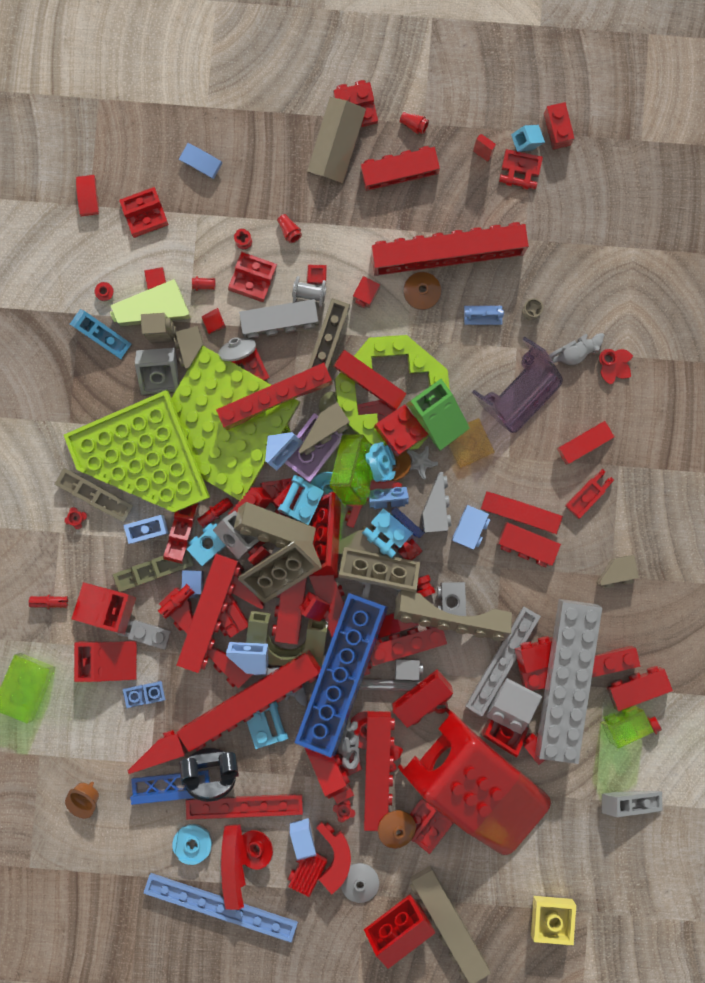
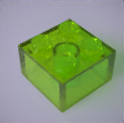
(626, 726)

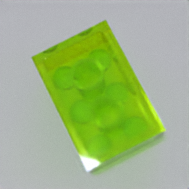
(351, 472)
(24, 687)

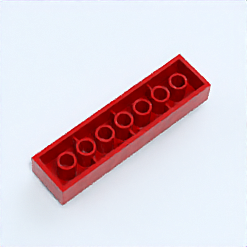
(449, 249)

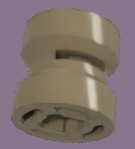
(534, 306)

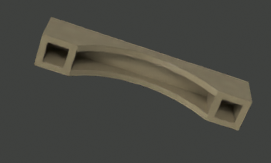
(416, 609)

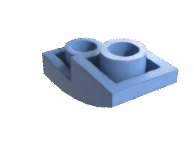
(200, 160)
(143, 694)

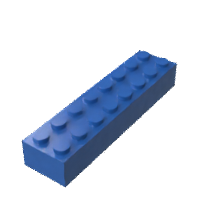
(341, 675)

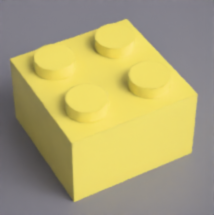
(553, 920)

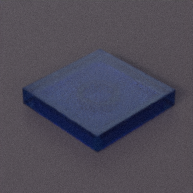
(403, 519)

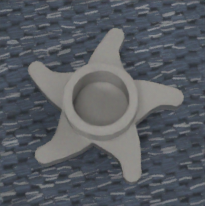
(421, 461)

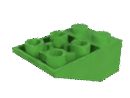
(439, 414)

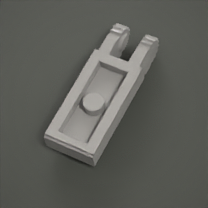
(148, 634)

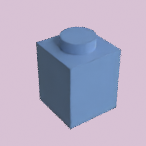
(194, 580)

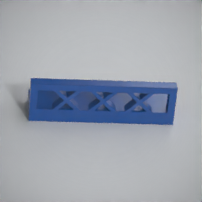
(161, 795)

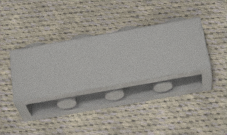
(279, 318)

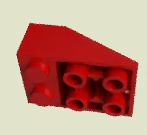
(103, 608)
(105, 661)

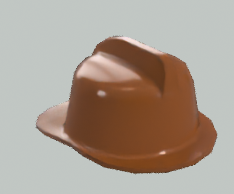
(82, 800)

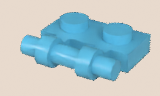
(391, 528)

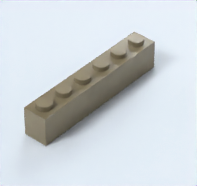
(452, 929)

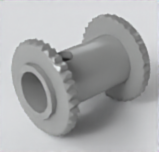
(309, 291)

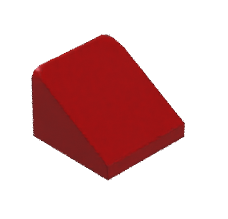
(213, 321)

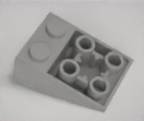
(434, 513)

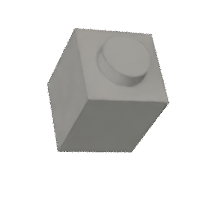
(408, 669)

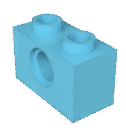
(198, 549)

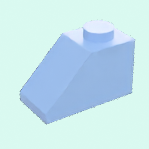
(249, 657)

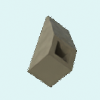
(327, 424)

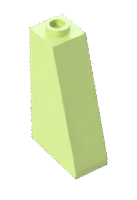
(160, 299)

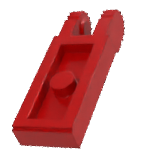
(588, 495)

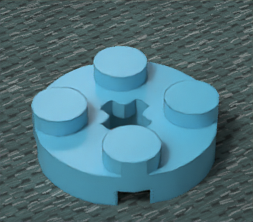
(381, 461)
(183, 851)

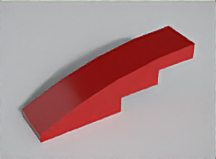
(521, 512)
(180, 534)
(232, 873)

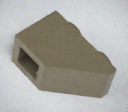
(190, 343)
(619, 570)

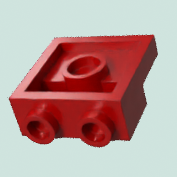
(361, 95)

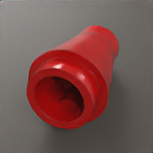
(414, 122)
(289, 229)

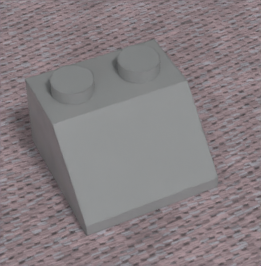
(157, 370)
(513, 706)

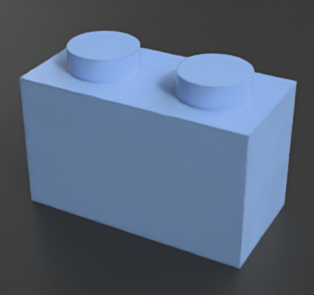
(470, 527)
(146, 529)

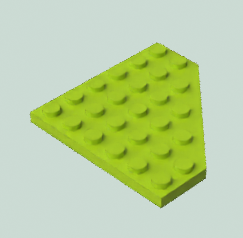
(141, 453)

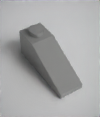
(631, 803)

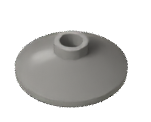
(237, 349)
(360, 873)

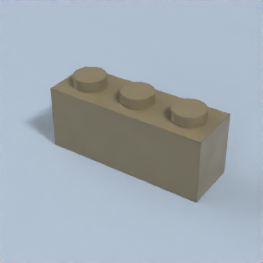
(158, 328)

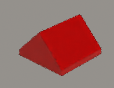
(504, 737)

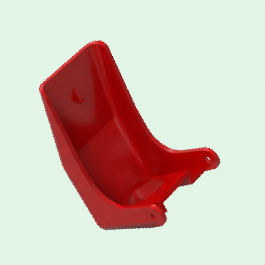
(477, 788)

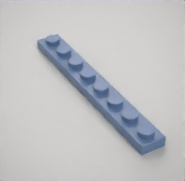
(214, 906)

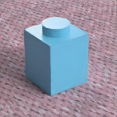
(527, 138)

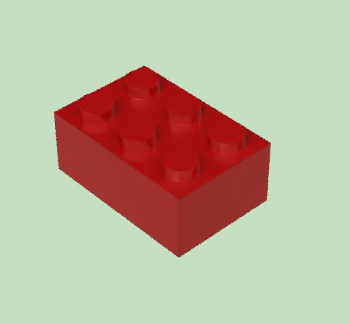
(399, 931)

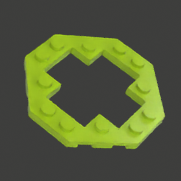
(418, 362)

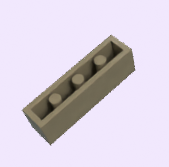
(330, 333)
(271, 526)

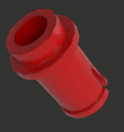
(203, 283)

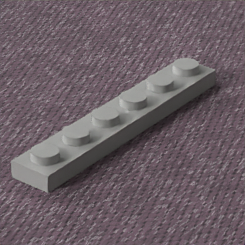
(502, 662)

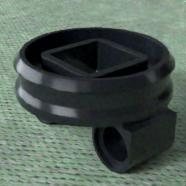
(209, 758)

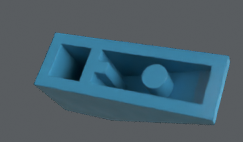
(100, 333)

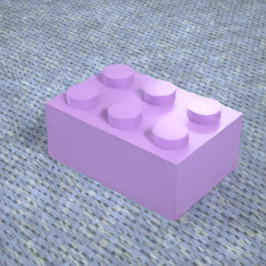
(310, 465)

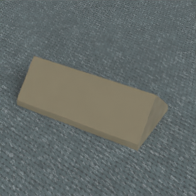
(336, 139)
(379, 569)
(282, 570)

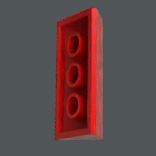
(326, 538)

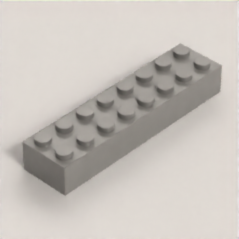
(568, 681)

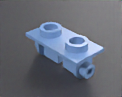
(483, 315)
(397, 496)

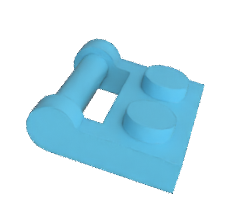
(306, 503)
(260, 728)

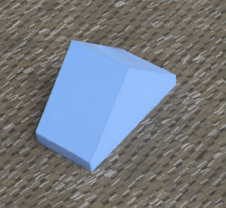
(280, 448)
(302, 839)

